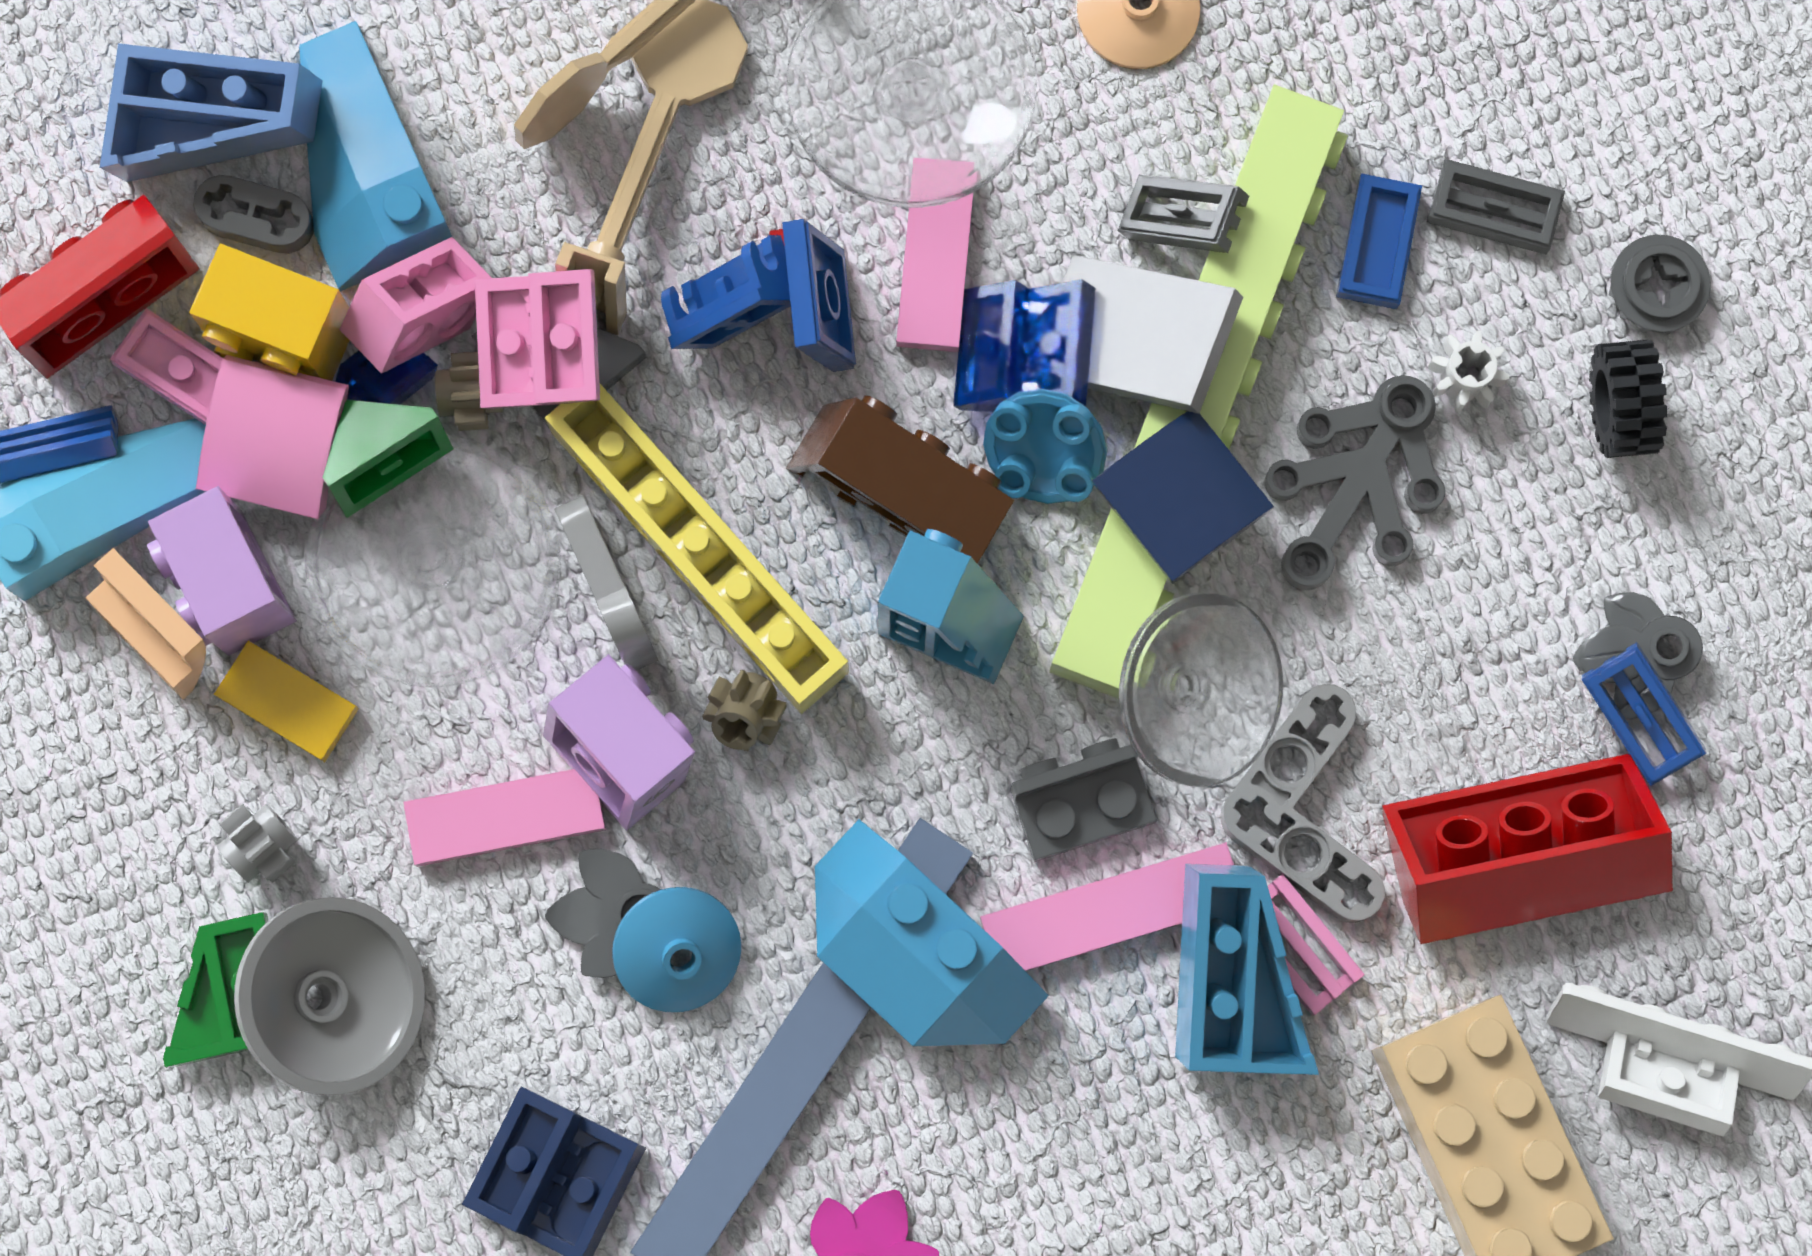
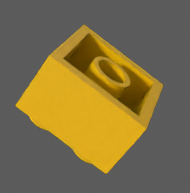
(270, 315)

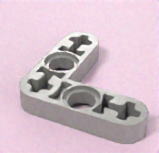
(606, 584)
(1280, 798)

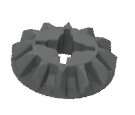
(1675, 262)

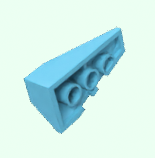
(82, 511)

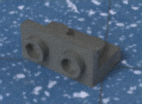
(1081, 800)

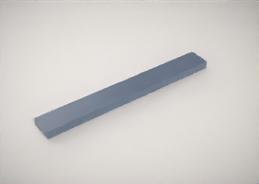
(777, 1088)

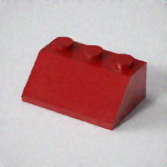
(93, 286)

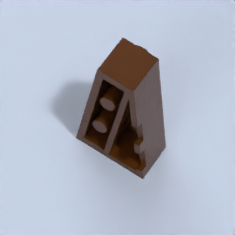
(901, 474)

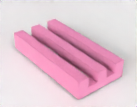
(1326, 940)

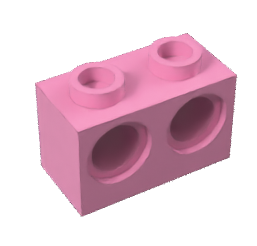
(414, 305)

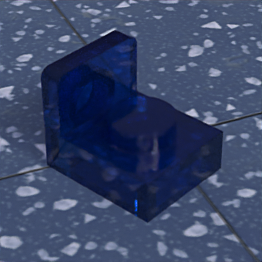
(389, 387)

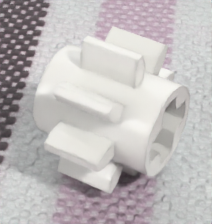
(1467, 355)

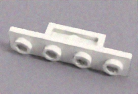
(1673, 1063)

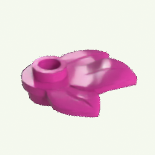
(874, 1229)

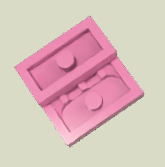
(537, 339)
(270, 436)

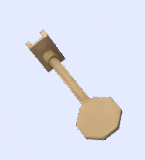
(680, 66)
(577, 82)

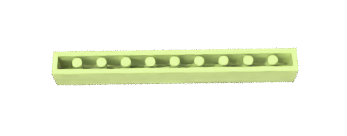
(1281, 178)

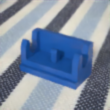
(729, 297)

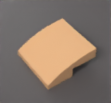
(148, 624)

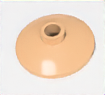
(1136, 36)

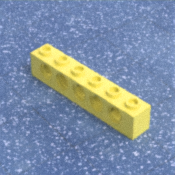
(700, 548)

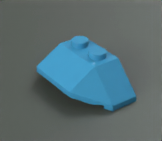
(915, 949)

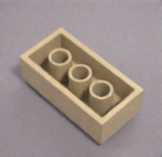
(1491, 1137)

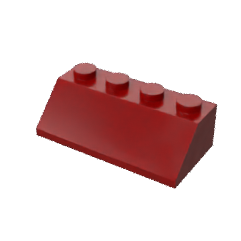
(1528, 848)

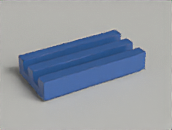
(58, 443)
(1615, 668)

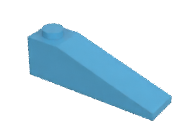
(362, 169)

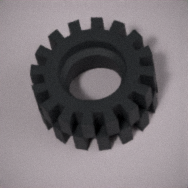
(1628, 398)

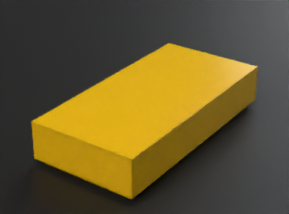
(286, 701)

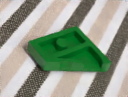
(207, 1014)

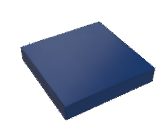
(819, 296)

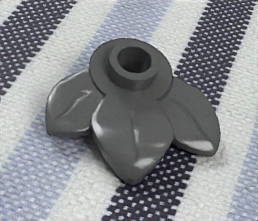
(1640, 620)
(595, 911)

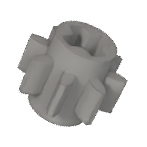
(257, 843)

